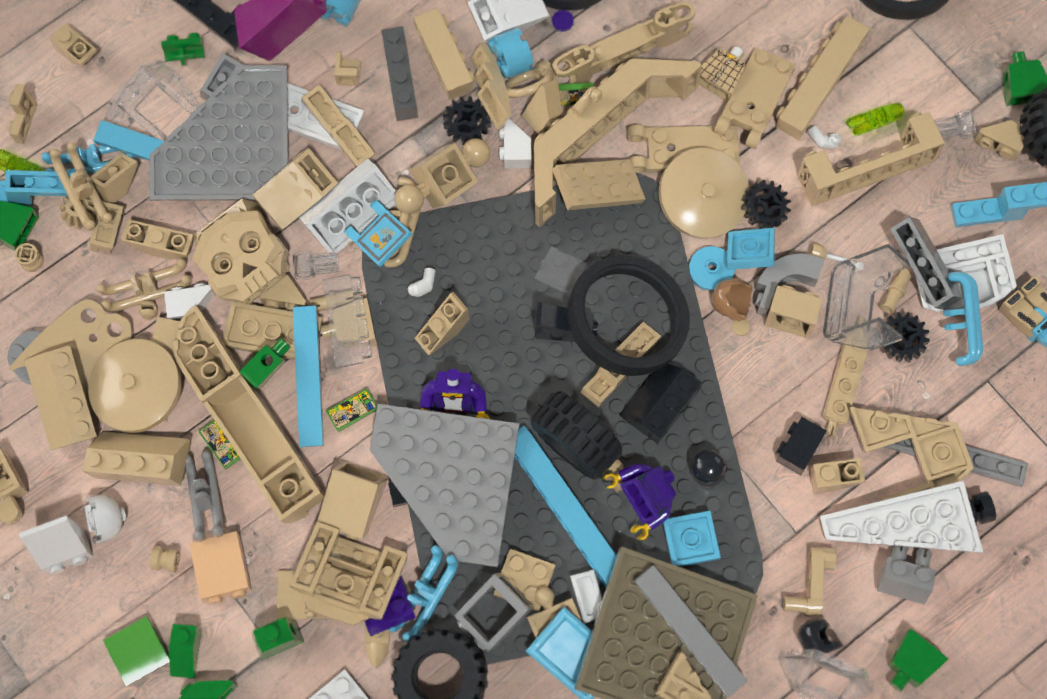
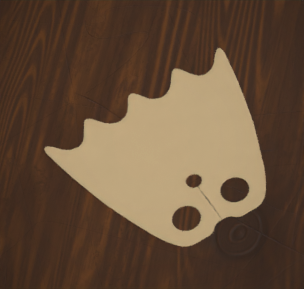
(73, 332)

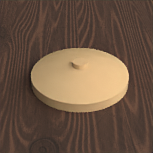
(703, 193)
(135, 386)

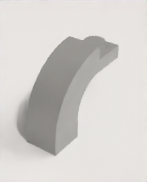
(790, 268)

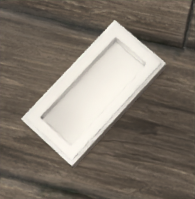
(587, 595)

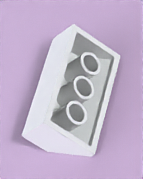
(348, 206)

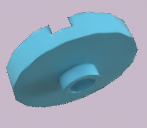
(702, 275)

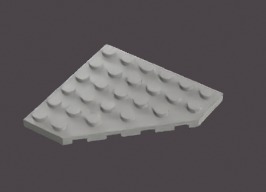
(227, 142)
(451, 475)

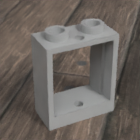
(511, 594)

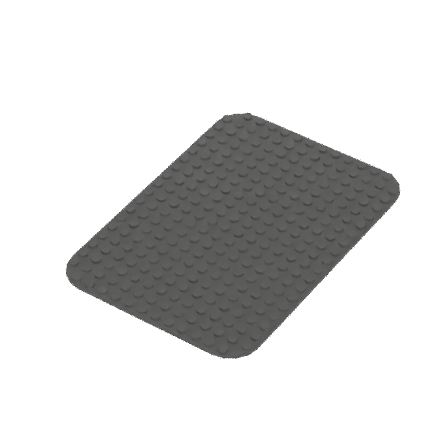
(490, 261)

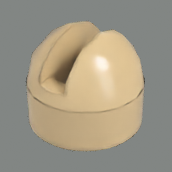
(148, 314)

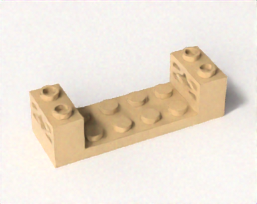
(921, 146)

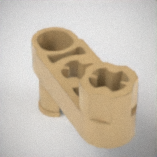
(818, 561)

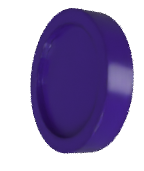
(562, 20)

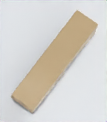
(337, 126)

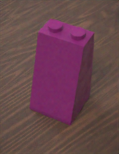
(272, 25)

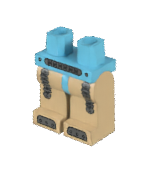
(1028, 310)

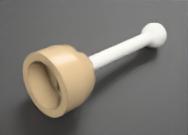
(820, 251)

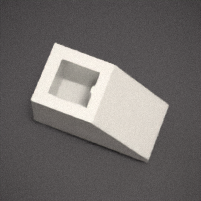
(516, 147)
(181, 300)

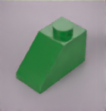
(184, 650)
(208, 690)

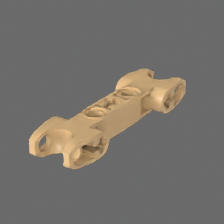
(658, 32)

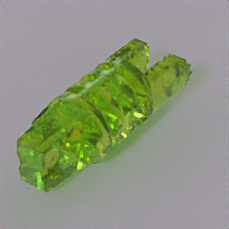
(875, 118)
(13, 162)

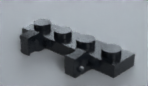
(213, 18)

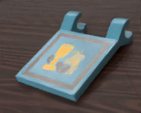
(382, 236)

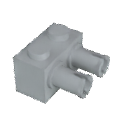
(221, 72)
(906, 579)

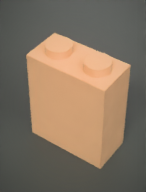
(220, 568)

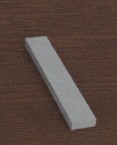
(984, 463)
(690, 631)

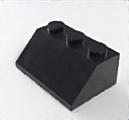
(661, 401)

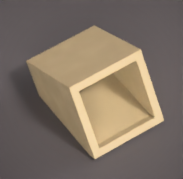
(352, 499)

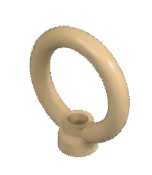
(542, 72)

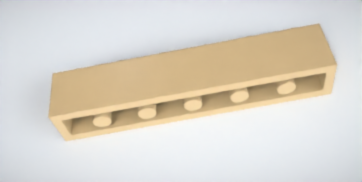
(822, 77)

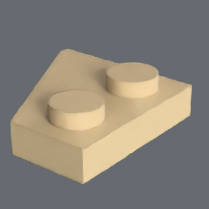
(681, 682)

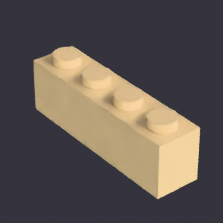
(443, 53)

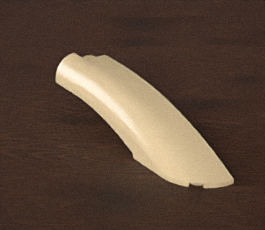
(245, 419)

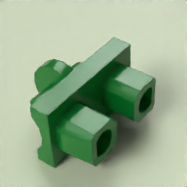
(183, 49)

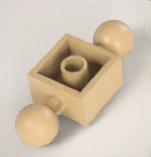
(443, 176)

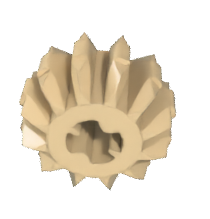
(70, 216)

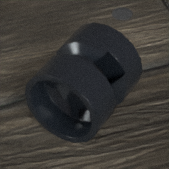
(982, 508)

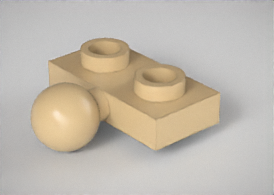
(544, 597)

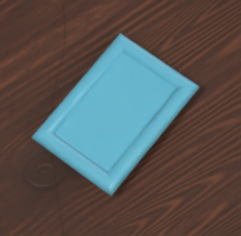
(562, 649)

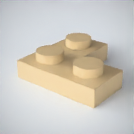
(24, 107)

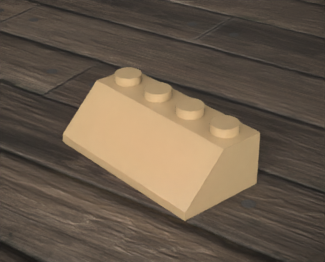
(60, 398)
(137, 458)

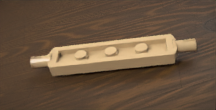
(843, 387)

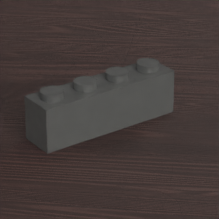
(399, 73)
(926, 263)

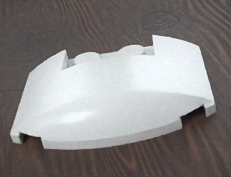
(986, 262)

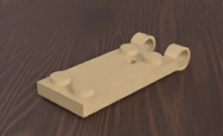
(758, 86)
(682, 139)

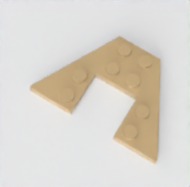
(935, 442)

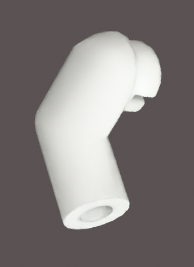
(824, 141)
(423, 286)

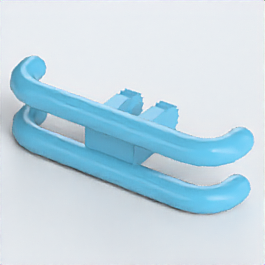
(89, 157)
(972, 315)
(427, 595)

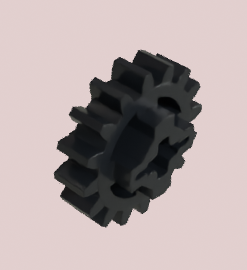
(465, 124)
(773, 199)
(909, 329)

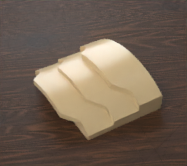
(346, 578)

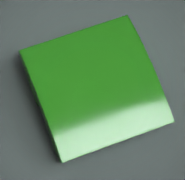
(136, 650)

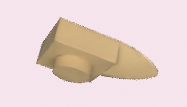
(377, 647)

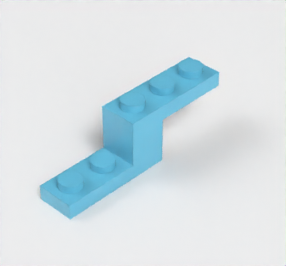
(23, 185)
(1010, 205)

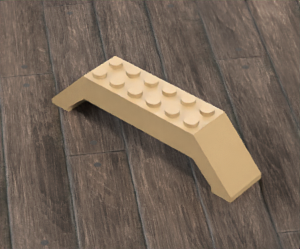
(622, 94)

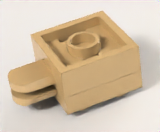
(10, 489)

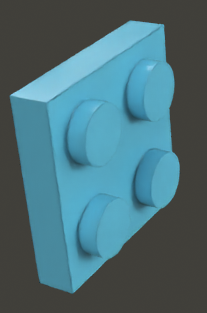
(751, 248)
(691, 539)

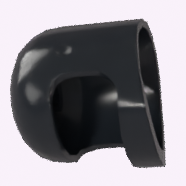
(708, 468)
(813, 636)

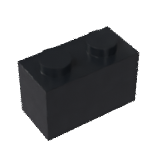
(800, 446)

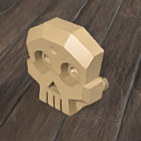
(230, 241)

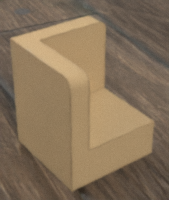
(347, 71)

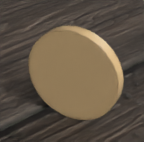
(741, 328)

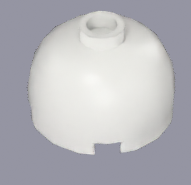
(104, 517)

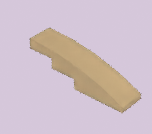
(493, 89)
(606, 382)

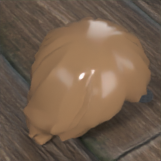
(732, 298)

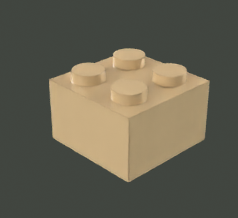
(793, 311)

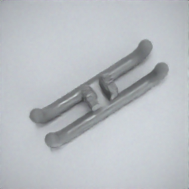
(204, 497)

